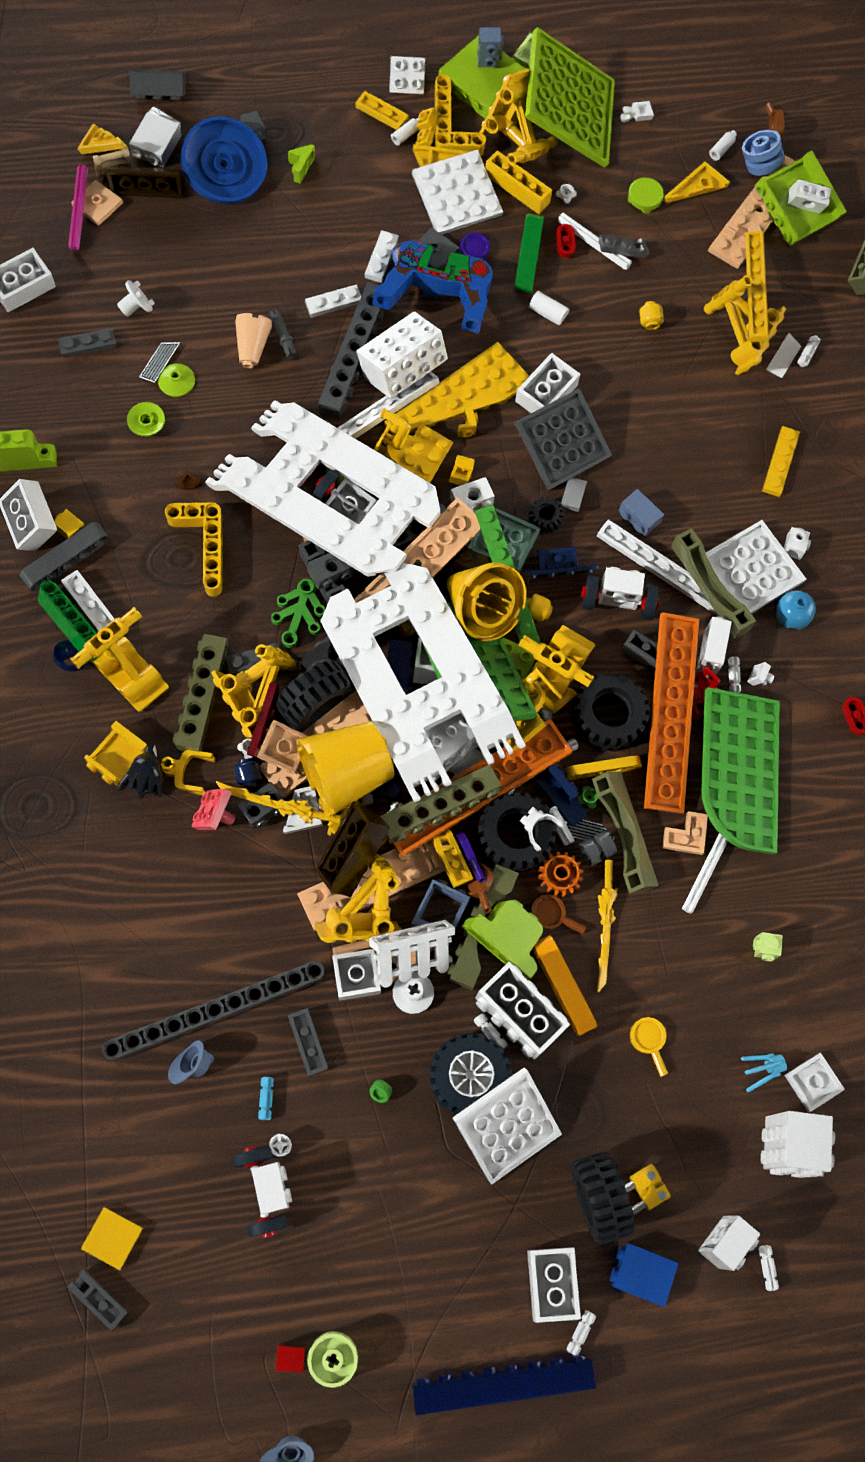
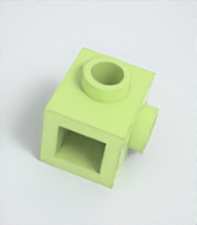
(768, 946)

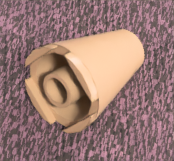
(251, 337)

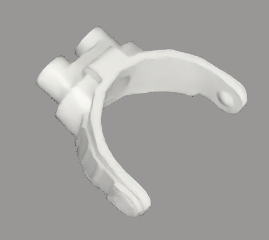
(534, 817)

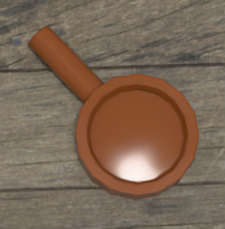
(776, 119)
(478, 890)
(552, 913)

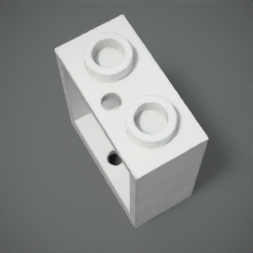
(714, 645)

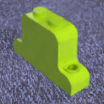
(22, 451)
(508, 934)

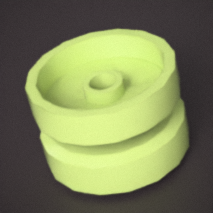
(330, 1373)

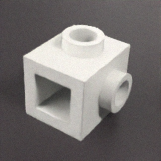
(797, 543)

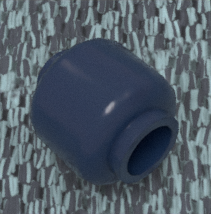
(248, 772)

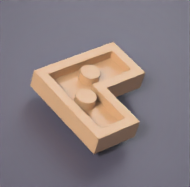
(688, 840)

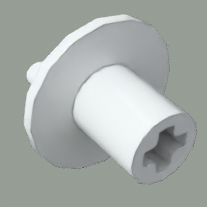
(134, 300)
(413, 995)

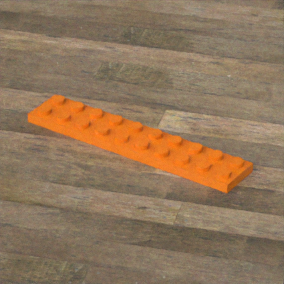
(671, 713)
(513, 770)

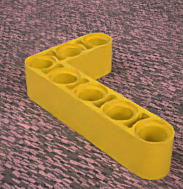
(443, 136)
(210, 541)

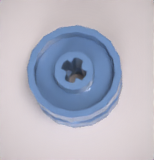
(763, 152)

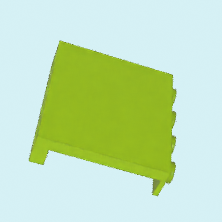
(477, 84)
(792, 221)

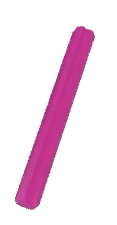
(78, 207)

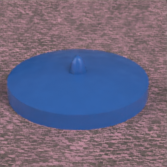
(223, 160)

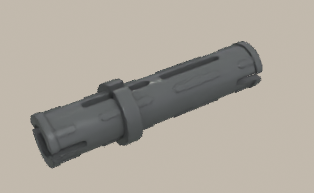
(286, 341)

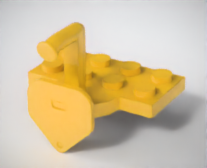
(417, 453)
(539, 699)

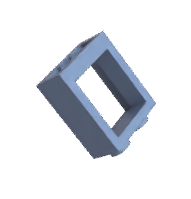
(442, 887)

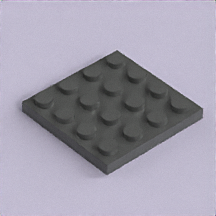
(563, 439)

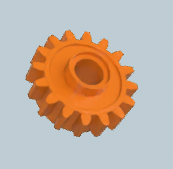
(558, 884)

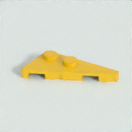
(99, 141)
(700, 181)

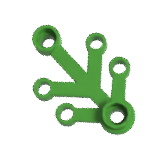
(299, 610)

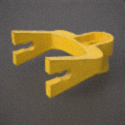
(178, 768)

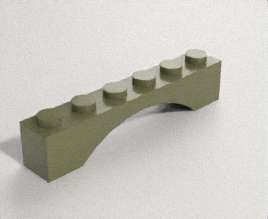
(693, 556)
(637, 864)
(468, 966)

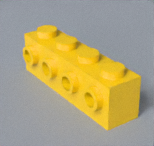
(518, 182)

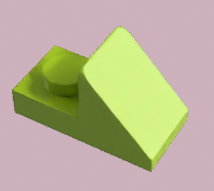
(301, 160)

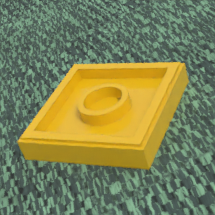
(112, 1238)

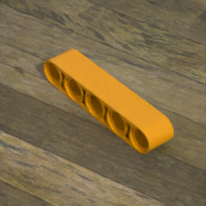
(564, 985)

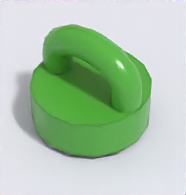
(380, 1091)

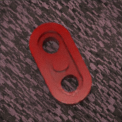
(565, 242)
(856, 716)

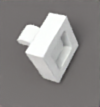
(760, 674)

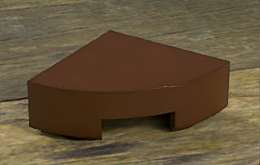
(188, 481)

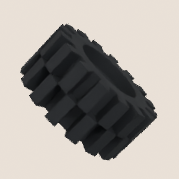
(549, 505)

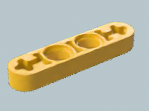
(597, 768)

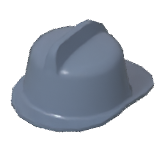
(190, 1063)
(289, 1450)

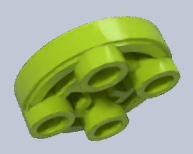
(645, 194)

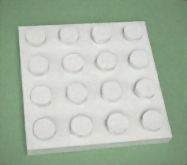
(457, 192)
(755, 567)
(507, 1125)

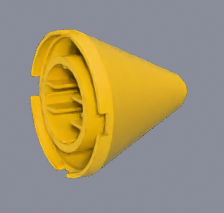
(487, 599)

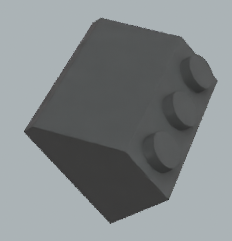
(157, 83)

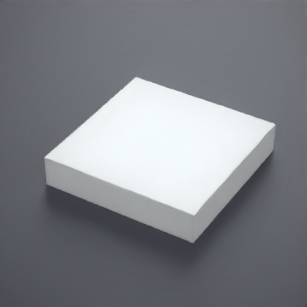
(814, 1082)

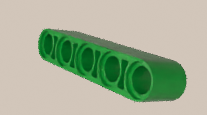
(529, 253)
(65, 615)

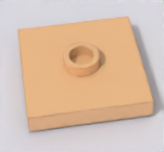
(99, 202)
(281, 747)

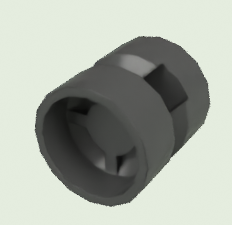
(596, 849)

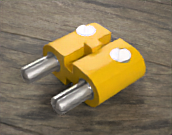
(649, 1187)

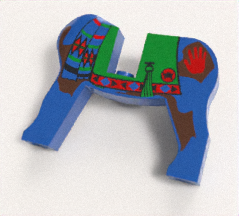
(463, 277)

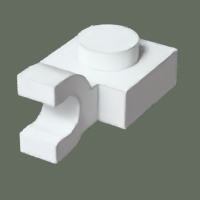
(639, 110)

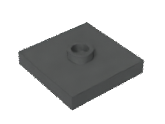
(441, 248)

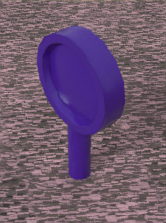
(475, 245)
(470, 856)

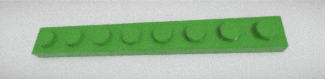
(500, 553)

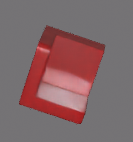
(290, 1359)

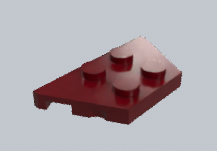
(267, 715)

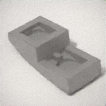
(573, 494)

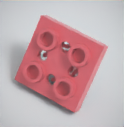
(213, 810)

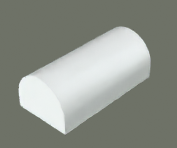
(548, 308)

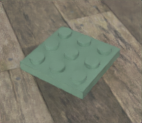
(518, 535)

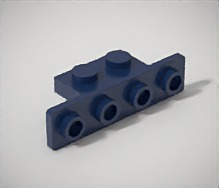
(559, 560)
(561, 793)

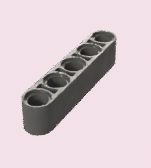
(64, 556)

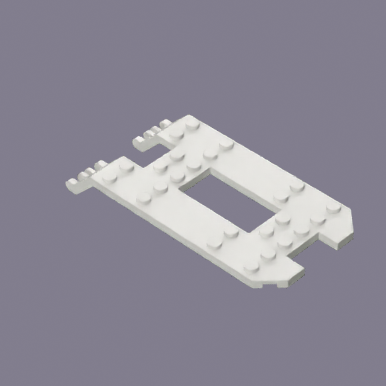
(314, 441)
(402, 717)

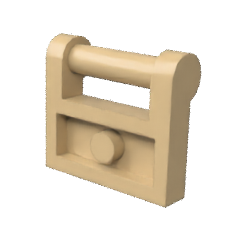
(117, 158)

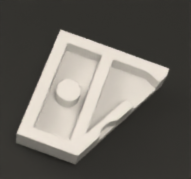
(294, 822)

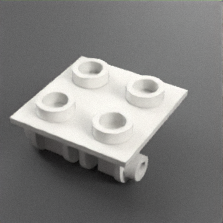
(407, 75)

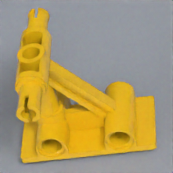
(506, 113)
(747, 353)
(561, 659)
(122, 664)
(238, 688)
(353, 926)

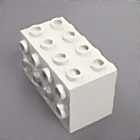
(402, 354)
(452, 741)
(521, 1011)
(798, 1144)

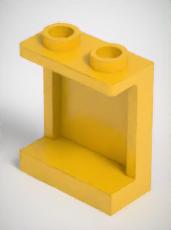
(115, 754)

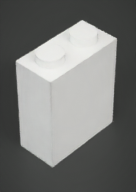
(155, 139)

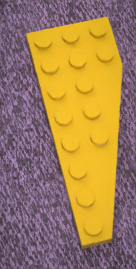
(480, 383)

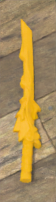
(285, 807)
(607, 914)

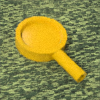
(649, 1037)

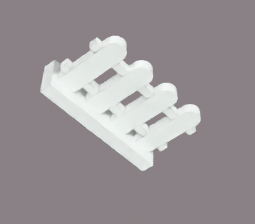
(404, 942)

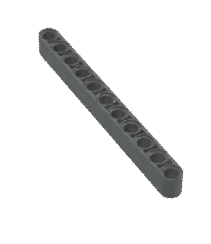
(204, 1011)

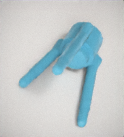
(773, 1065)

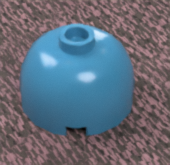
(795, 610)

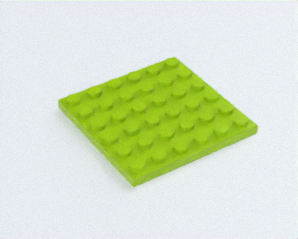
(570, 97)

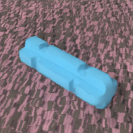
(266, 1097)

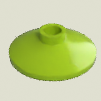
(176, 386)
(145, 412)

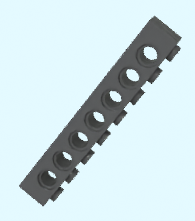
(333, 405)
(324, 578)

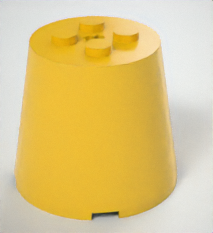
(345, 764)

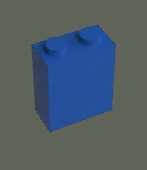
(643, 1274)

